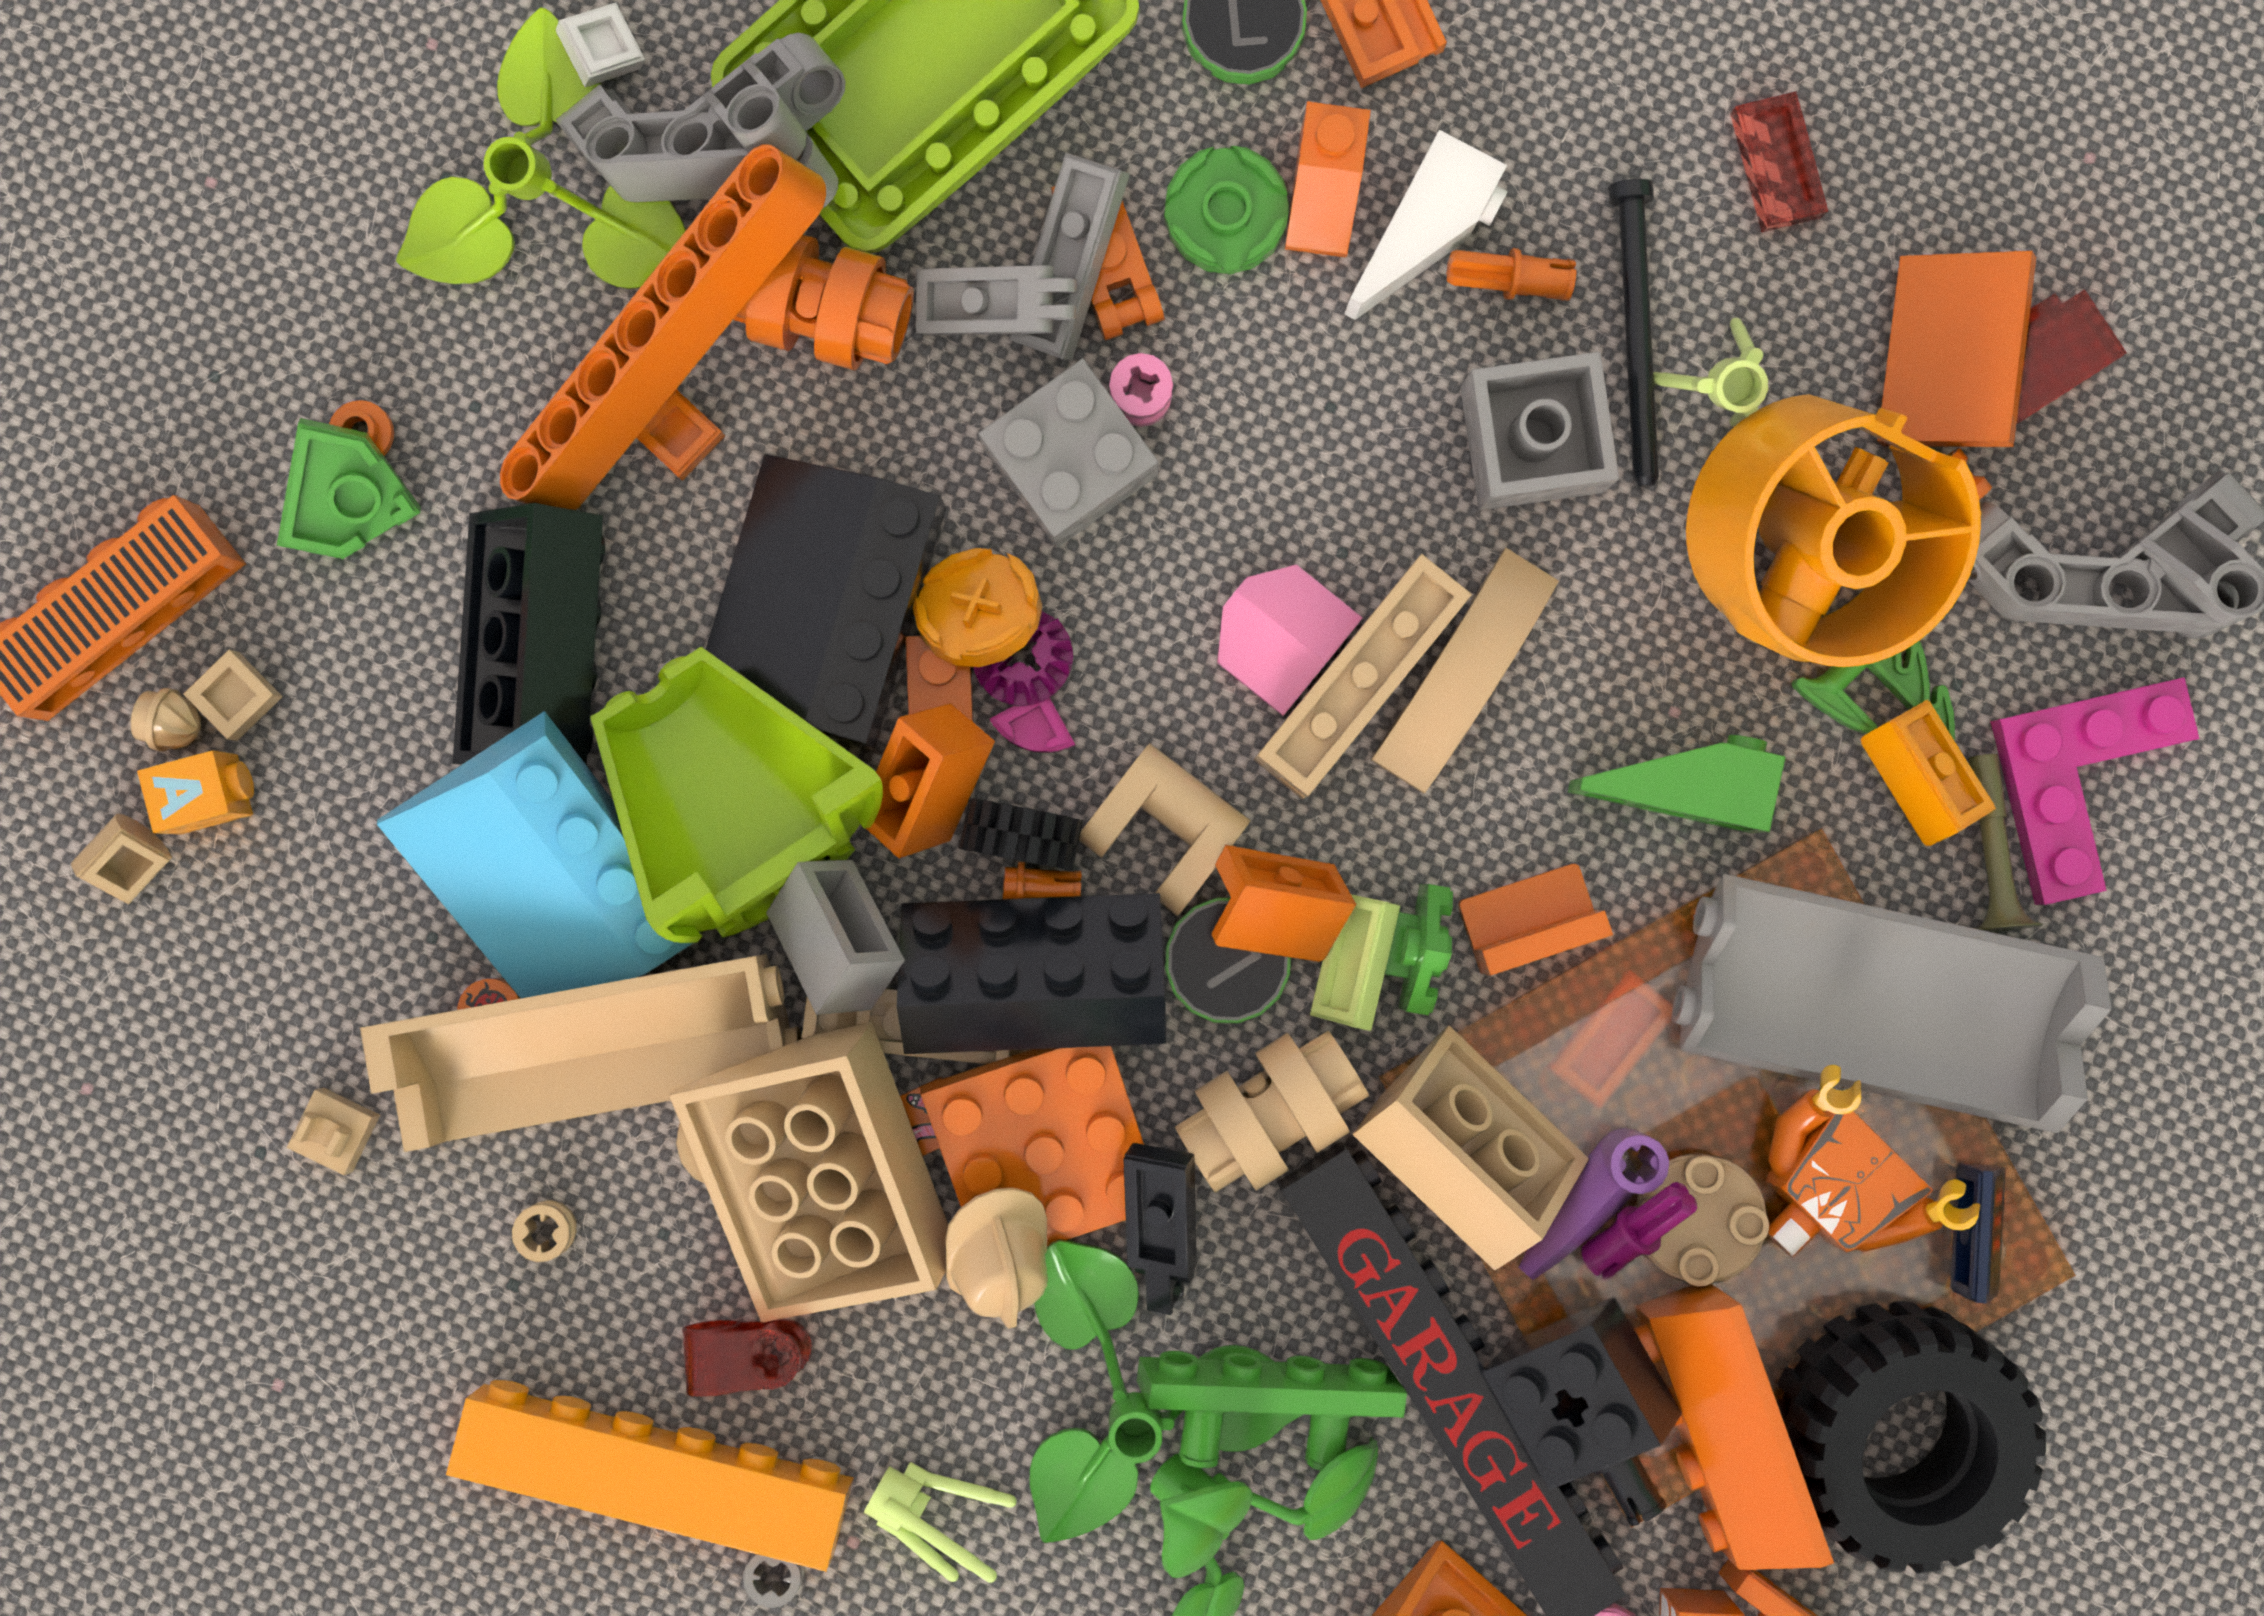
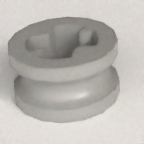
(774, 1594)

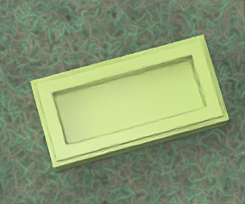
(1356, 965)

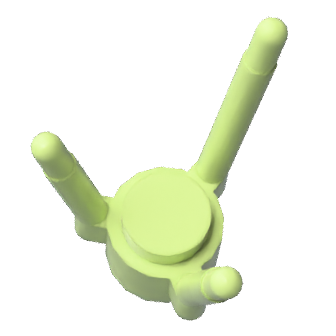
(1732, 382)
(898, 1509)

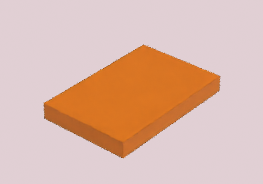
(1959, 346)

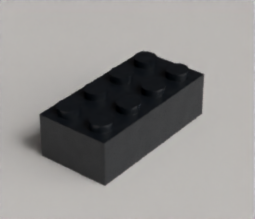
(1031, 974)

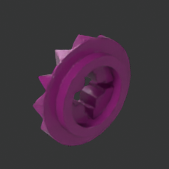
(1022, 684)

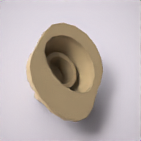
(998, 1253)

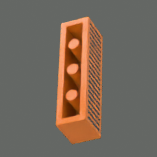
(111, 606)

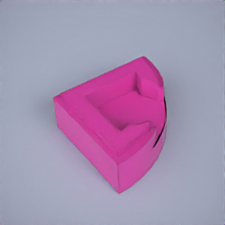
(1034, 728)

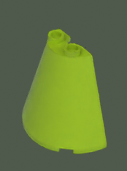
(724, 795)

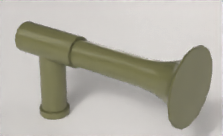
(2004, 908)

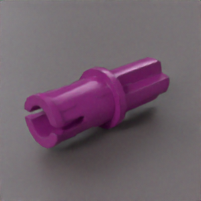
(1638, 1231)

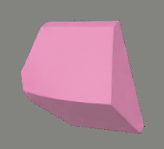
(1281, 633)

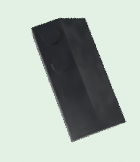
(528, 625)

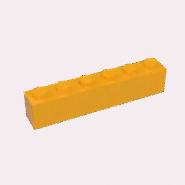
(651, 1474)

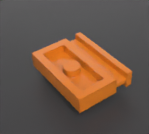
(1384, 35)

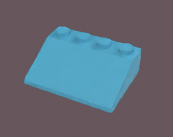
(532, 864)

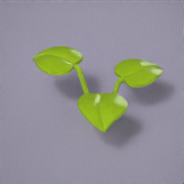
(457, 227)

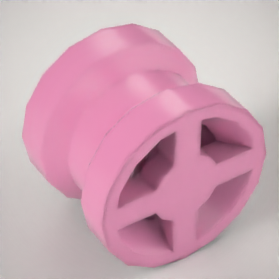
(1144, 402)

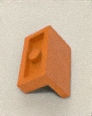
(1281, 904)
(1532, 919)

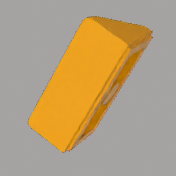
(1927, 774)

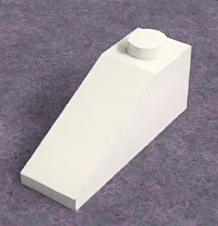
(1435, 216)

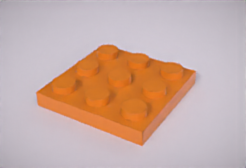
(1043, 1126)

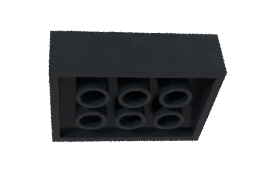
(826, 591)

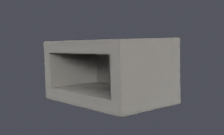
(834, 936)

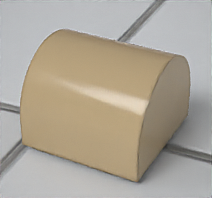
(121, 858)

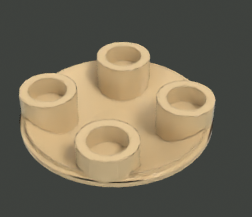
(1725, 1228)

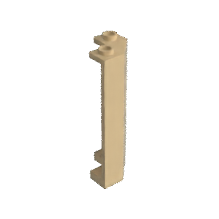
(574, 1049)

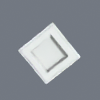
(600, 44)

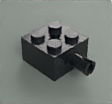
(1587, 1403)

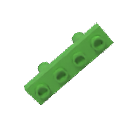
(1255, 1386)

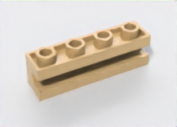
(1362, 677)

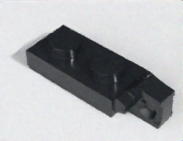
(1160, 1221)

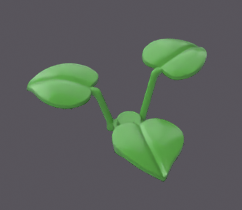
(1073, 1475)
(1204, 1510)

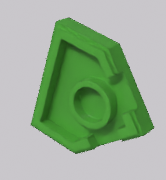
(340, 492)
(1421, 948)

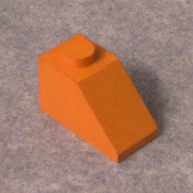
(1327, 178)

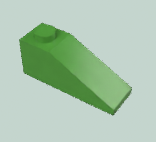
(1714, 785)

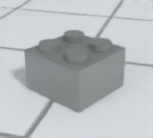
(1539, 431)
(1069, 453)

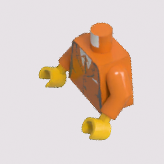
(1848, 1180)

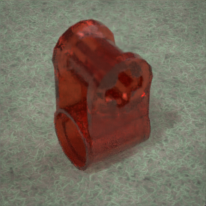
(733, 1358)

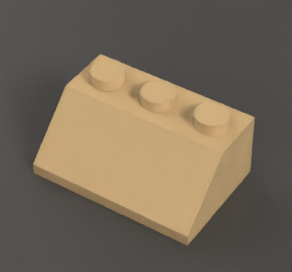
(1473, 1149)

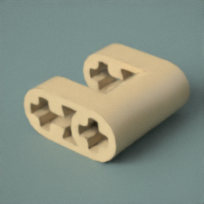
(1181, 806)

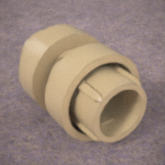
(1291, 1099)

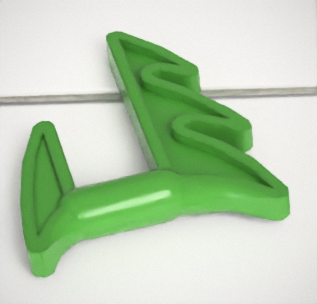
(1906, 683)

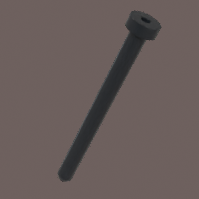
(1631, 199)

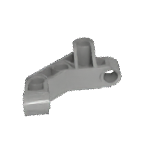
(696, 149)
(2181, 573)

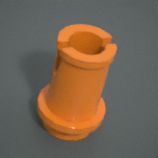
(1038, 883)

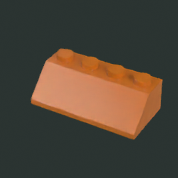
(1732, 1432)

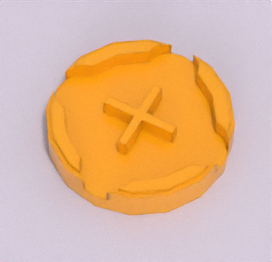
(977, 607)

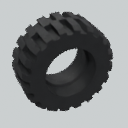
(1968, 1480)

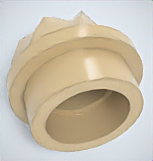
(165, 720)

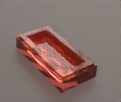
(1779, 161)

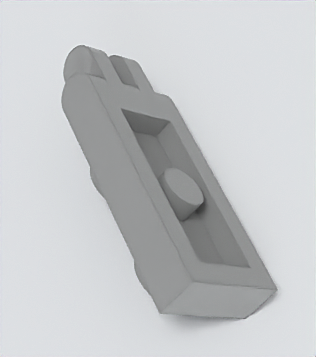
(990, 300)

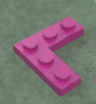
(2042, 780)

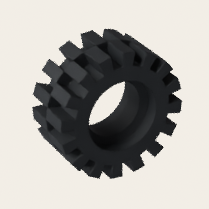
(1020, 834)

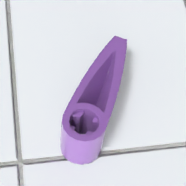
(1598, 1196)

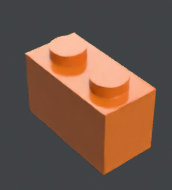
(928, 778)

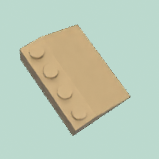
(816, 1175)

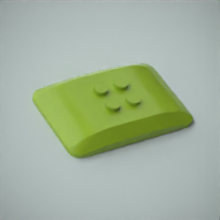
(931, 91)

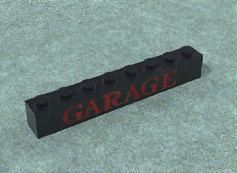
(1446, 1382)

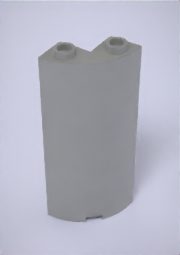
(1892, 1001)

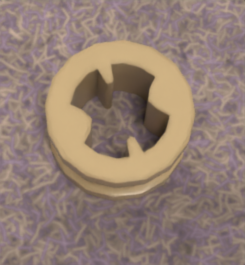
(525, 1226)

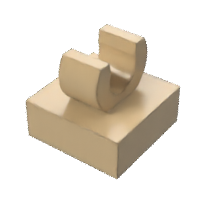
(333, 1131)

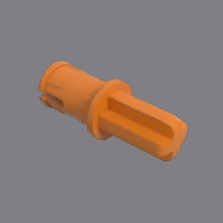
(1513, 274)

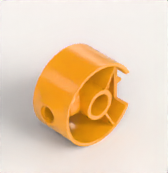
(1831, 534)

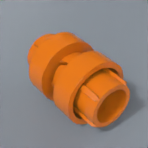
(843, 305)

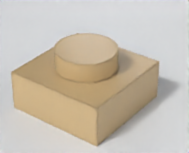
(232, 695)

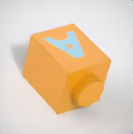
(196, 792)

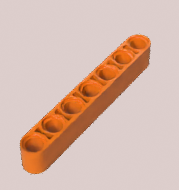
(664, 329)

